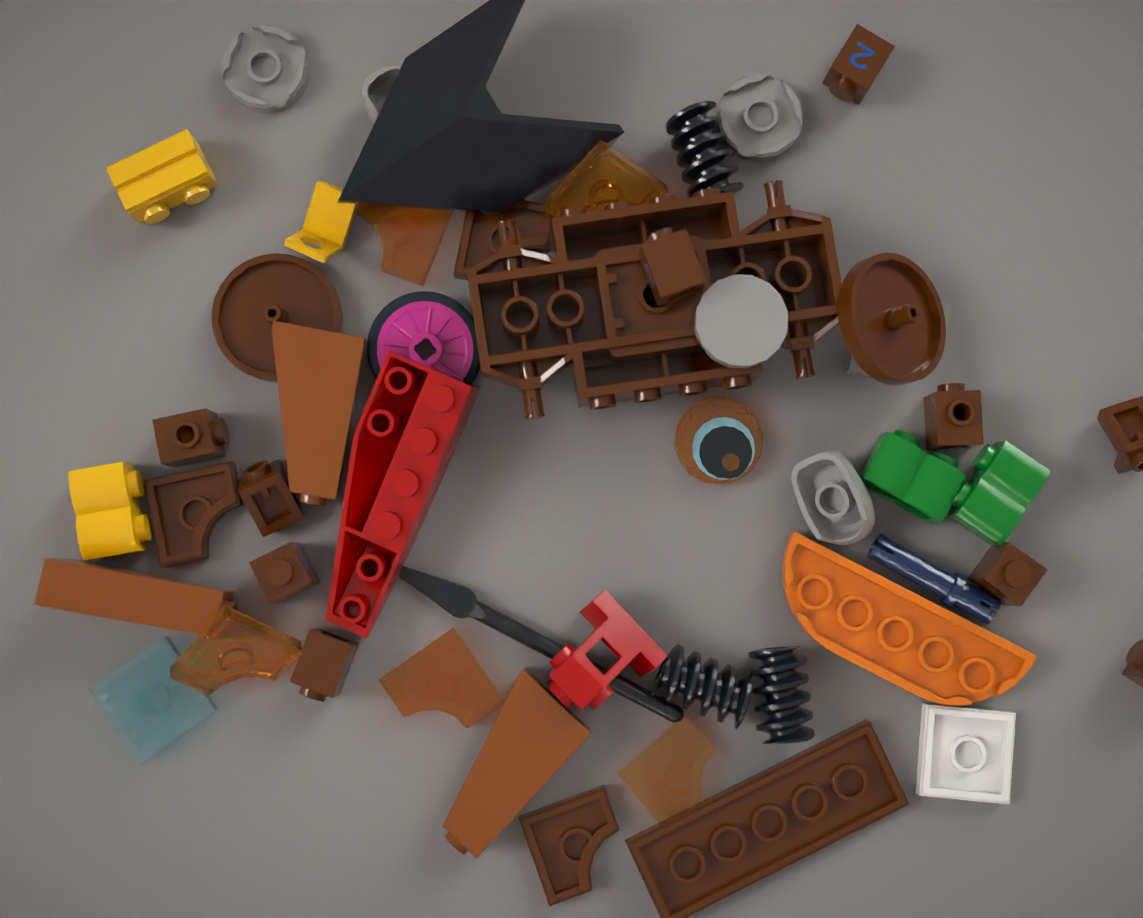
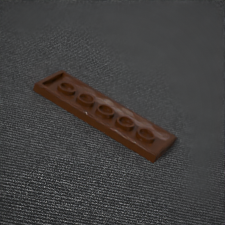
(766, 822)

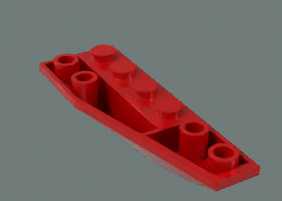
(392, 481)

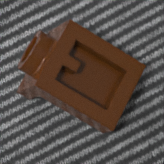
(1125, 431)
(268, 497)

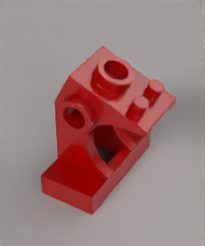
(574, 675)

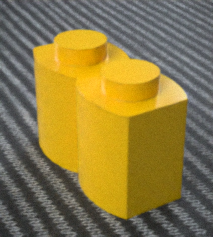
(109, 510)

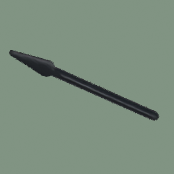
(463, 603)

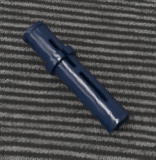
(949, 587)

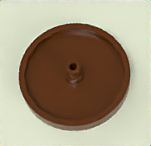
(269, 291)
(892, 319)

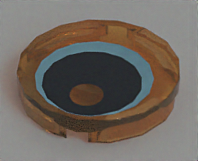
(718, 440)

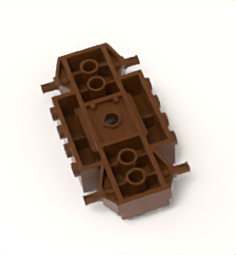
(589, 304)

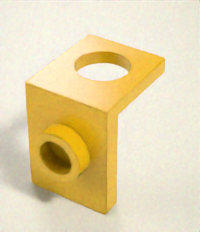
(325, 224)

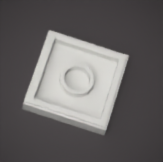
(965, 753)

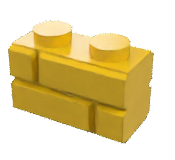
(163, 178)

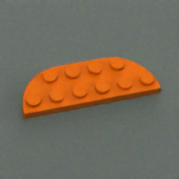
(896, 629)

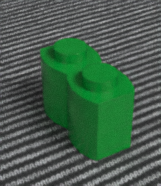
(911, 477)
(998, 492)

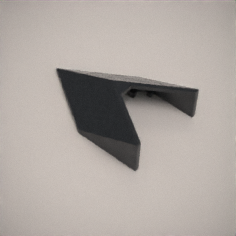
(445, 138)

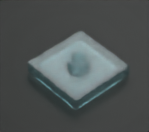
(147, 704)

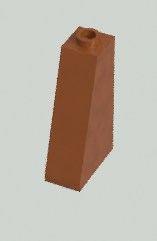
(317, 399)
(129, 595)
(517, 759)

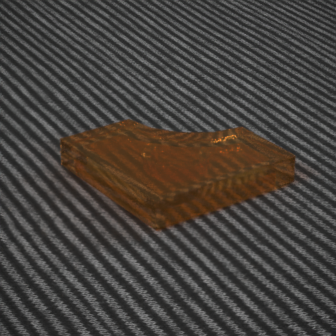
(603, 179)
(407, 237)
(234, 649)
(443, 679)
(669, 770)

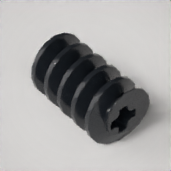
(699, 149)
(704, 684)
(782, 695)

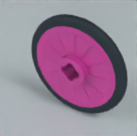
(430, 317)

